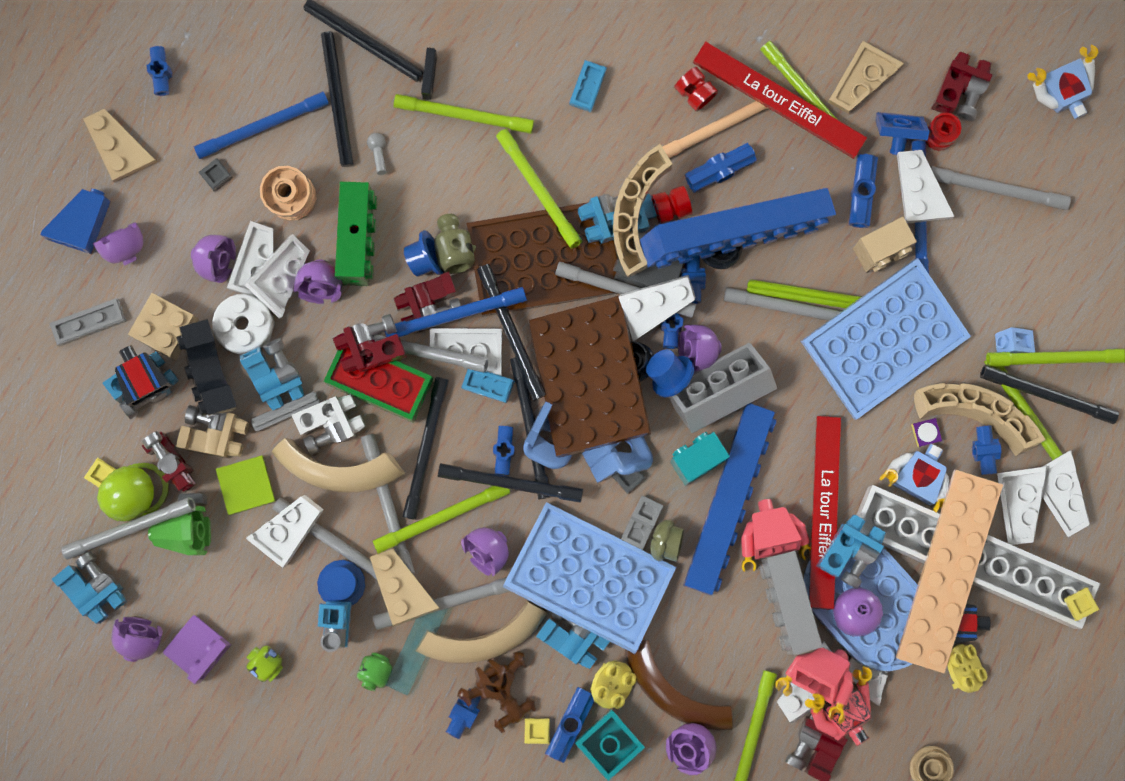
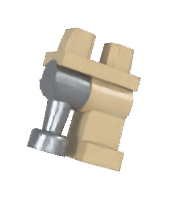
(219, 435)

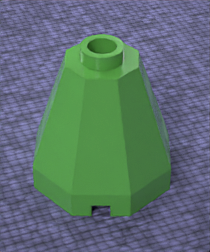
(183, 534)

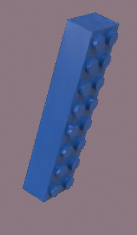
(737, 227)

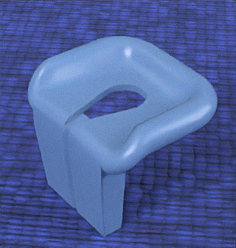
(538, 448)
(608, 461)

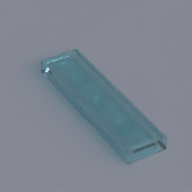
(409, 660)

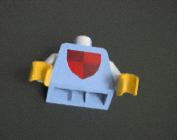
(1067, 85)
(920, 476)

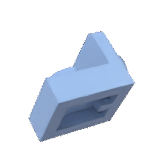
(1015, 341)

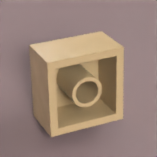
(885, 244)
(160, 324)

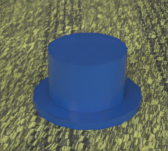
(422, 256)
(669, 373)
(341, 582)

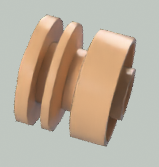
(278, 183)

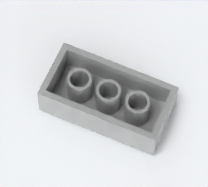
(724, 388)
(791, 603)

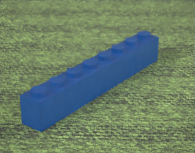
(729, 499)

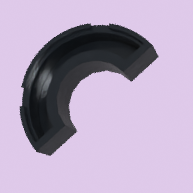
(205, 369)

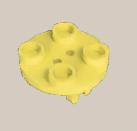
(966, 668)
(618, 675)

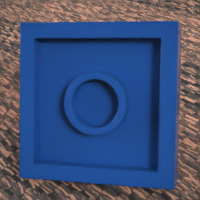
(901, 128)

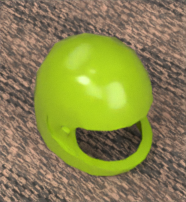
(129, 492)

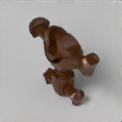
(496, 685)

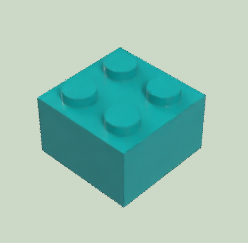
(699, 458)
(609, 744)

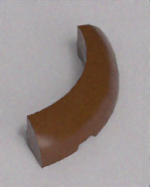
(669, 699)

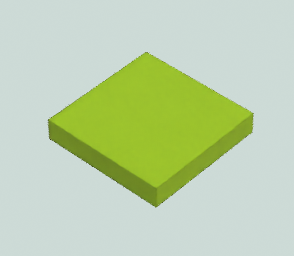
(245, 485)

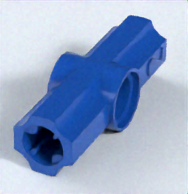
(720, 167)
(864, 177)
(563, 739)

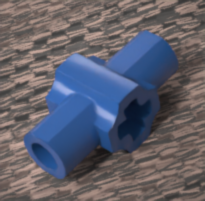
(158, 61)
(697, 277)
(671, 335)
(505, 437)
(986, 450)
(462, 717)

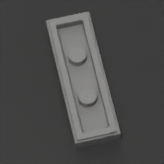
(87, 322)

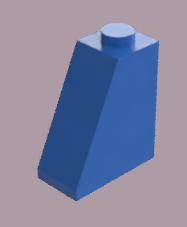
(79, 221)

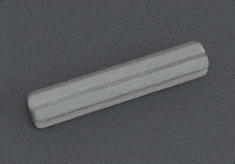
(284, 412)

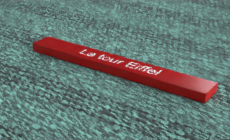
(779, 100)
(824, 508)

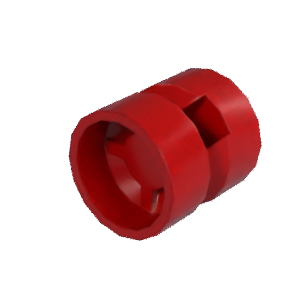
(698, 97)
(943, 131)
(675, 203)

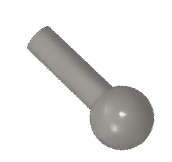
(376, 143)

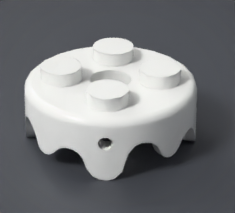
(258, 330)

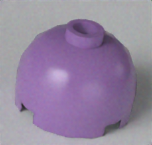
(121, 245)
(212, 257)
(317, 282)
(699, 345)
(487, 548)
(847, 614)
(135, 638)
(691, 748)

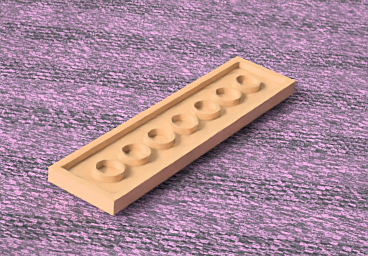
(949, 571)

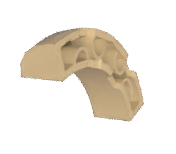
(628, 206)
(983, 406)
(337, 479)
(485, 646)

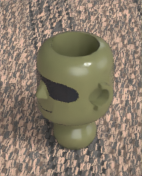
(453, 246)

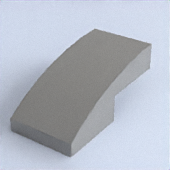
(642, 522)

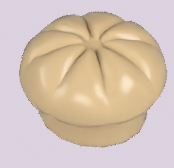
(931, 765)

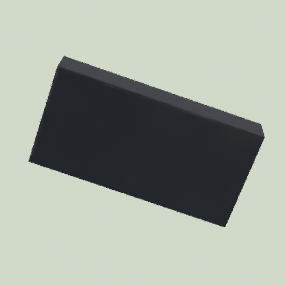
(429, 73)

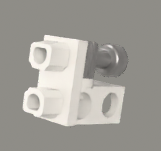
(333, 417)

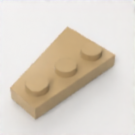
(863, 76)
(116, 146)
(400, 589)

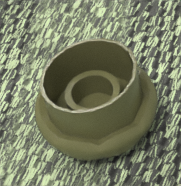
(666, 541)

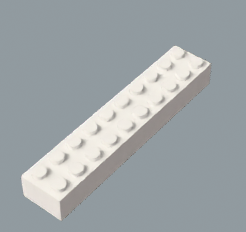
(1001, 569)

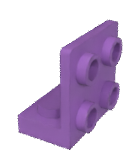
(196, 649)

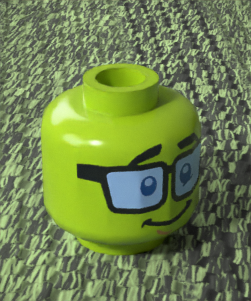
(264, 663)

